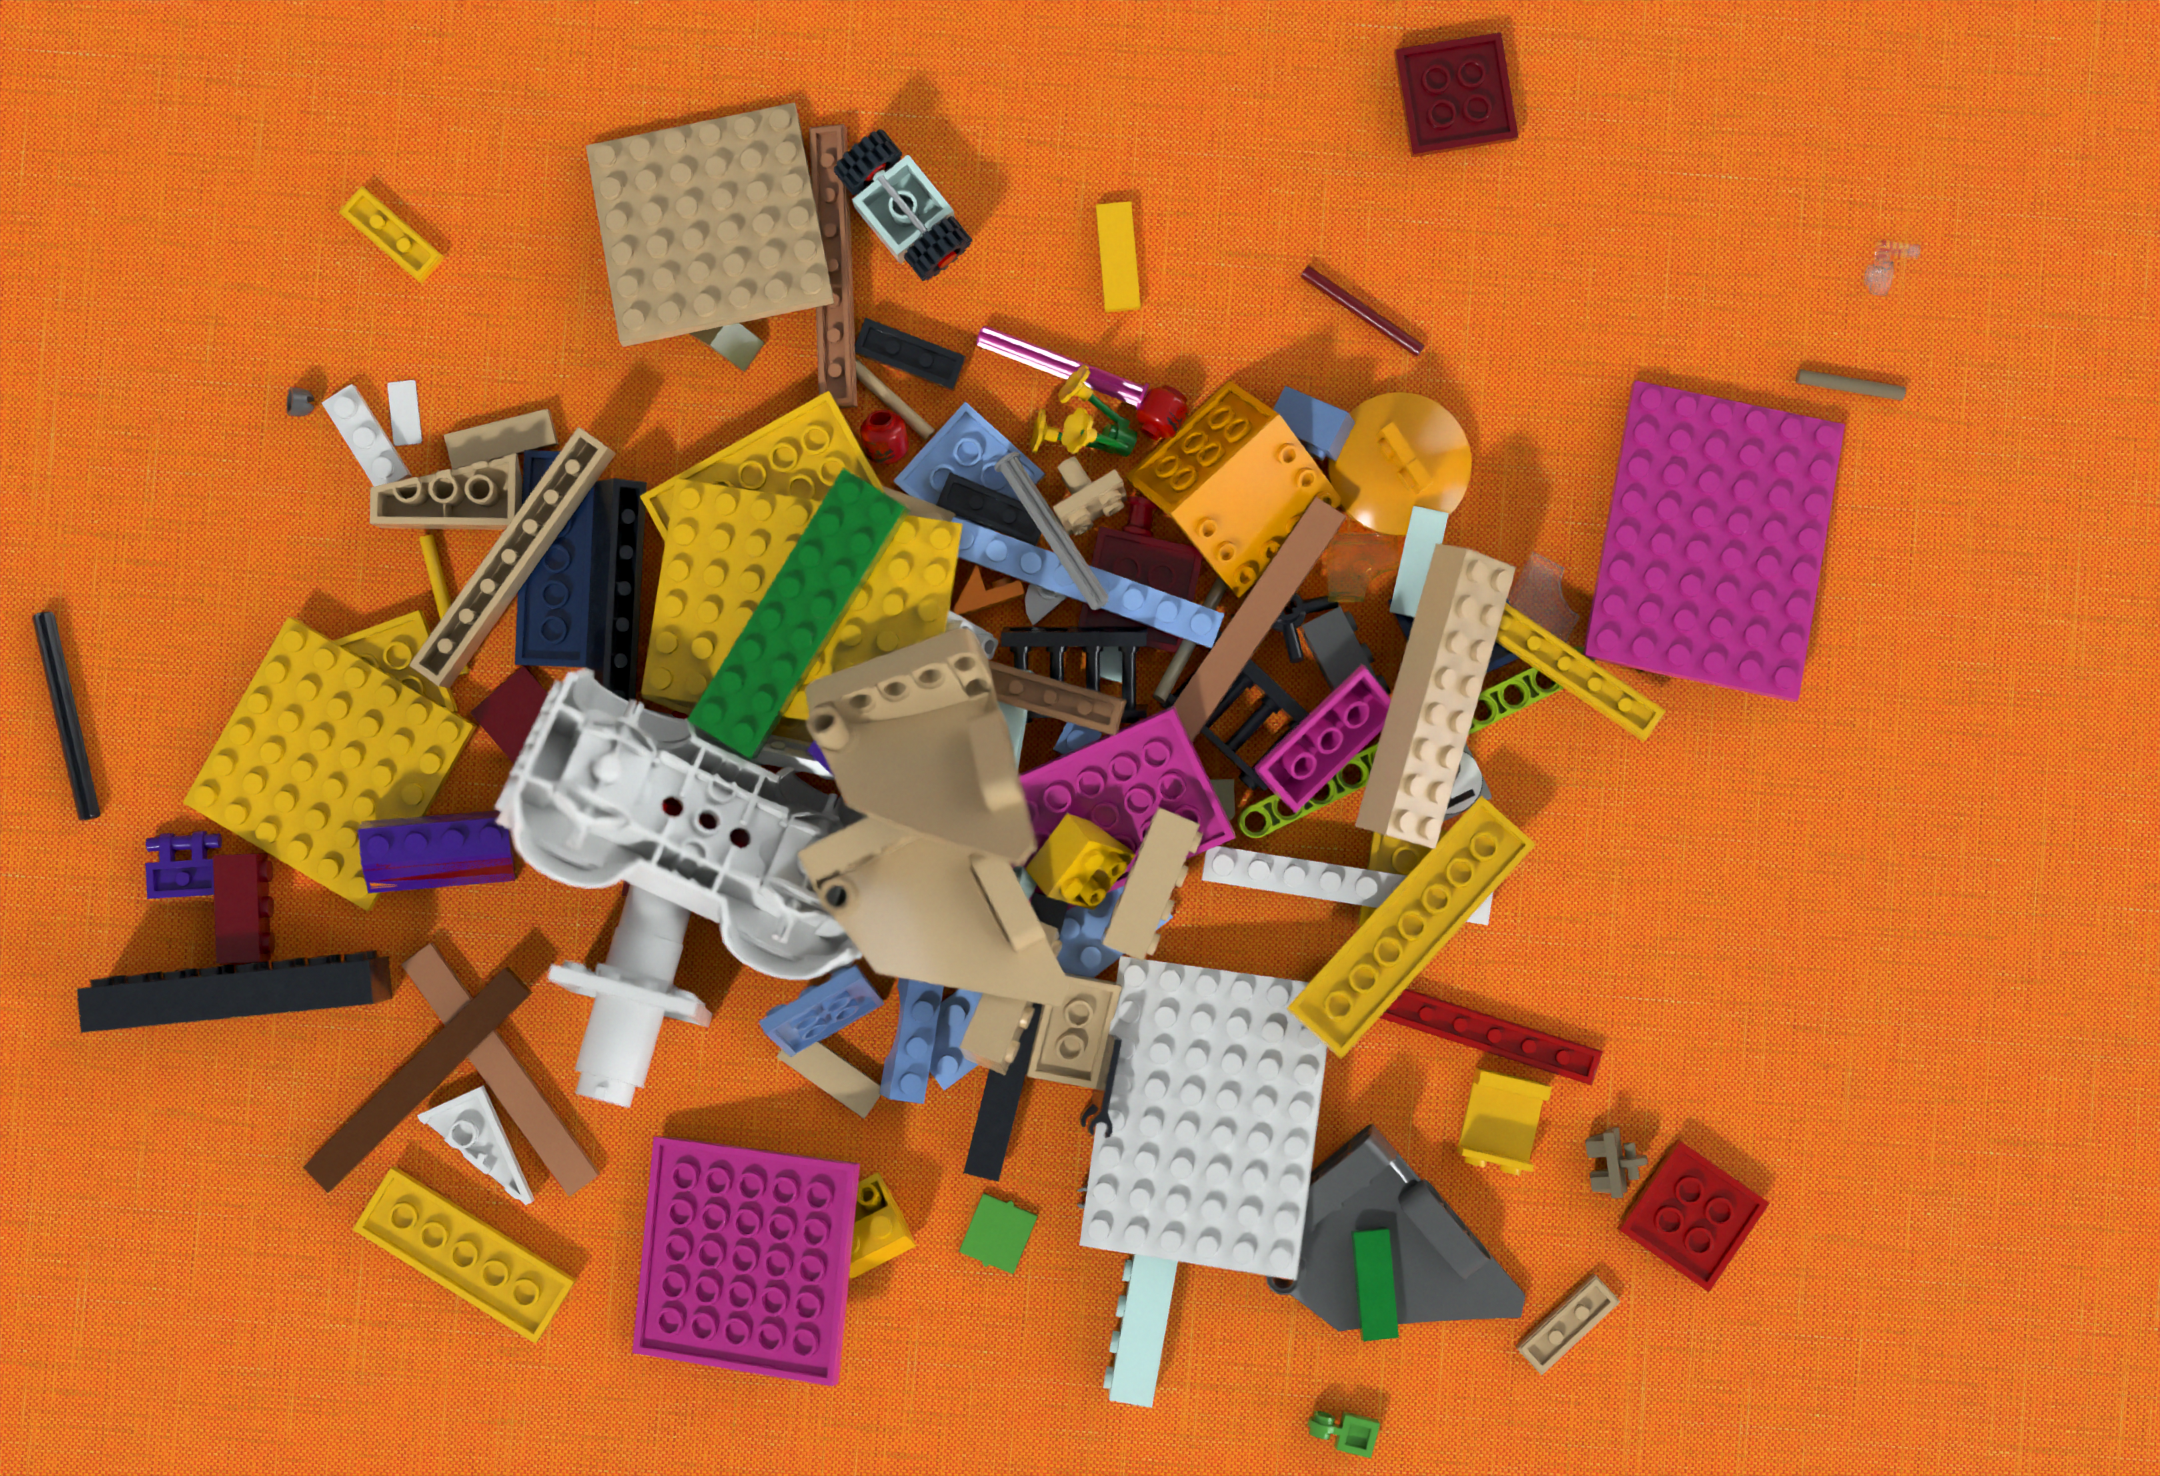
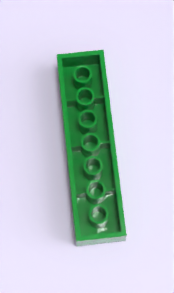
(798, 614)

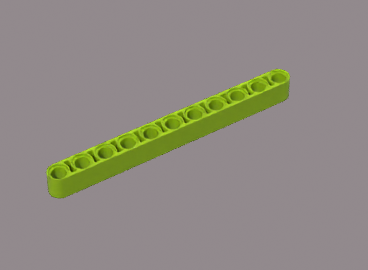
(1338, 788)

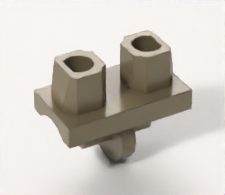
(1614, 1178)

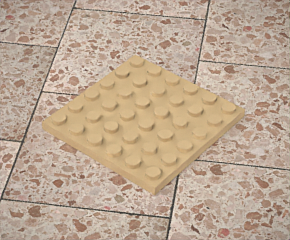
(709, 224)

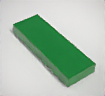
(1374, 1284)

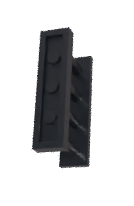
(1092, 641)
(1274, 700)

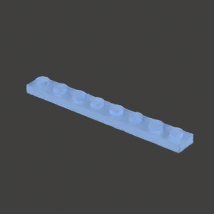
(1125, 596)

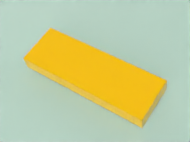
(391, 234)
(1118, 257)

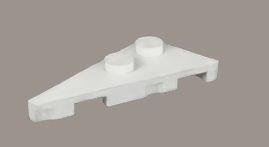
(476, 1131)

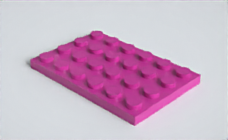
(1122, 783)

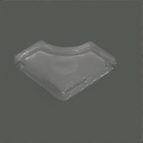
(1540, 596)

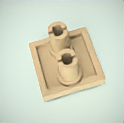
(1088, 498)

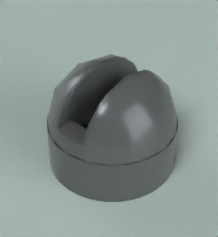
(297, 402)

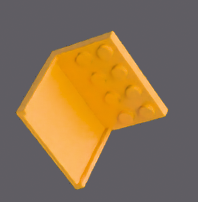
(1234, 484)

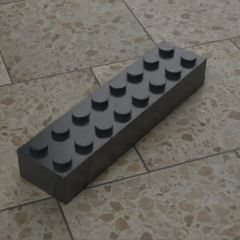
(227, 993)

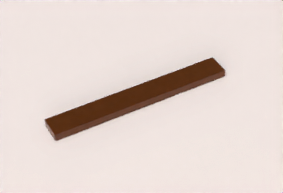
(418, 1079)

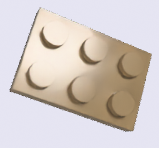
(1074, 1036)

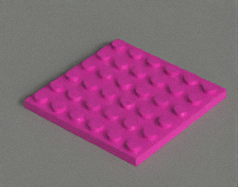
(746, 1259)

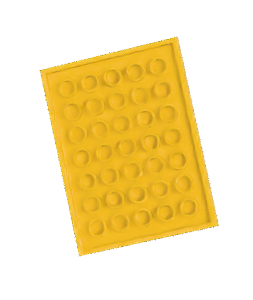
(726, 553)

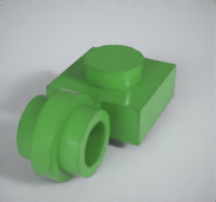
(1354, 1434)

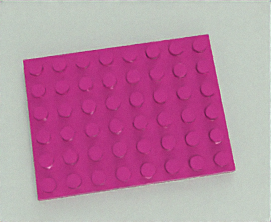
(1714, 541)

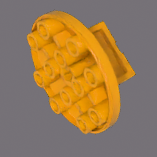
(1398, 458)

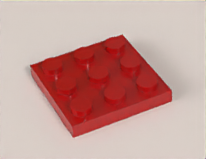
(1693, 1215)

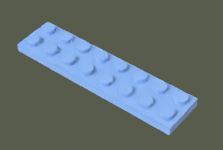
(1079, 955)

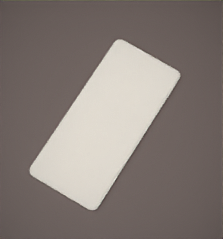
(404, 412)

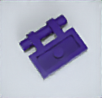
(181, 878)

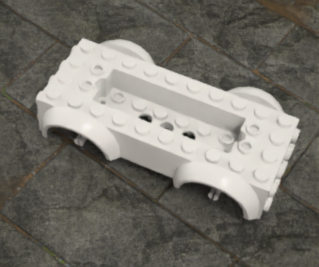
(592, 814)

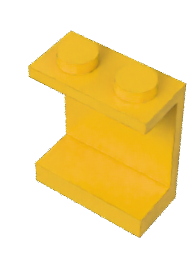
(1501, 1120)

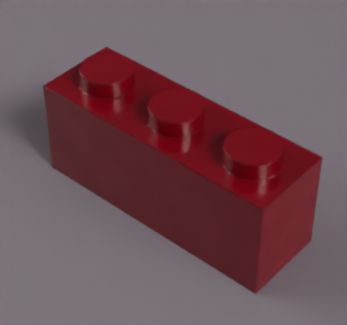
(243, 908)

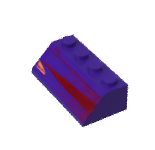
(435, 851)

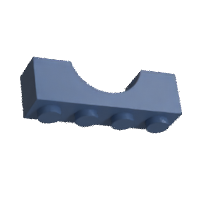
(910, 1058)

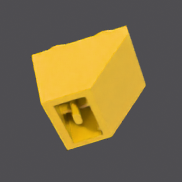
(1079, 863)
(878, 1227)

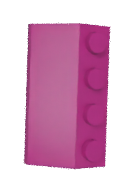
(1326, 739)

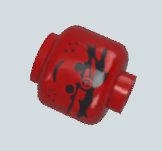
(1162, 412)
(884, 437)

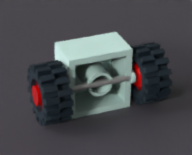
(902, 205)

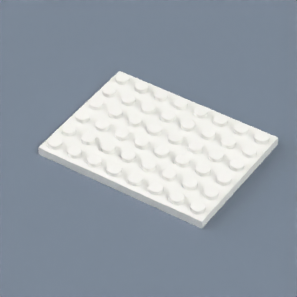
(1207, 1121)

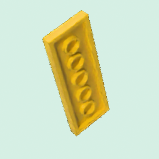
(464, 1254)

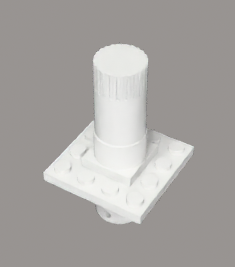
(631, 997)

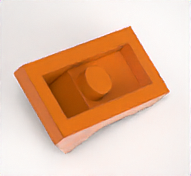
(976, 599)

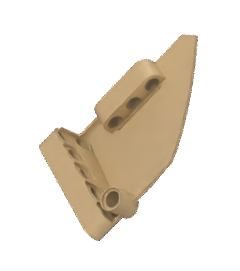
(925, 745)
(935, 912)

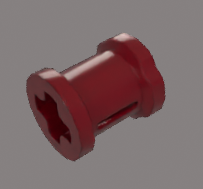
(1140, 516)

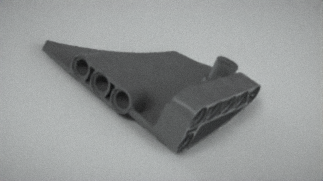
(1436, 1258)

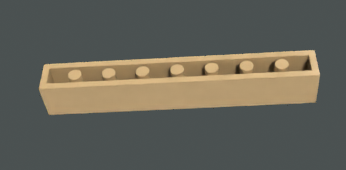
(512, 559)

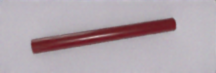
(1362, 311)

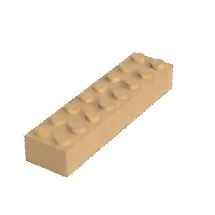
(1435, 695)

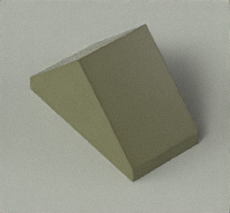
(732, 343)

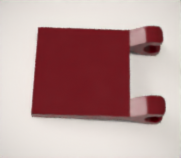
(512, 712)

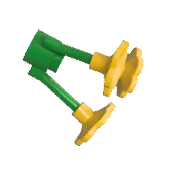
(1078, 427)

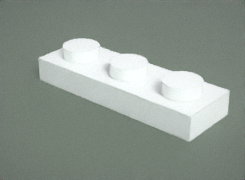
(365, 437)

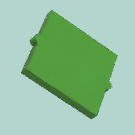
(998, 1233)

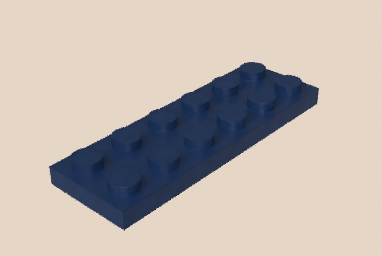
(556, 593)

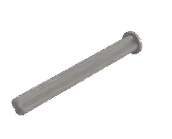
(1052, 530)

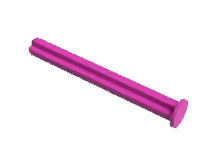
(1060, 365)

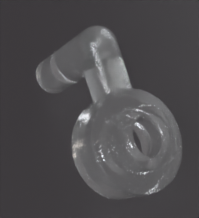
(1880, 274)

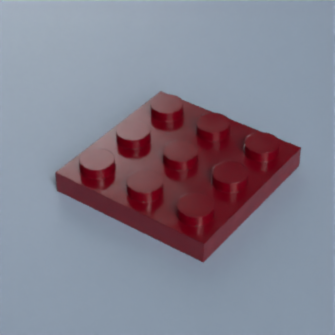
(1456, 94)
(1150, 562)

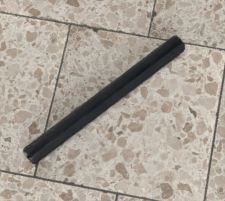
(66, 716)

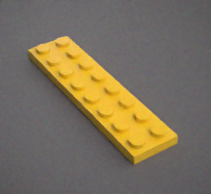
(1410, 927)

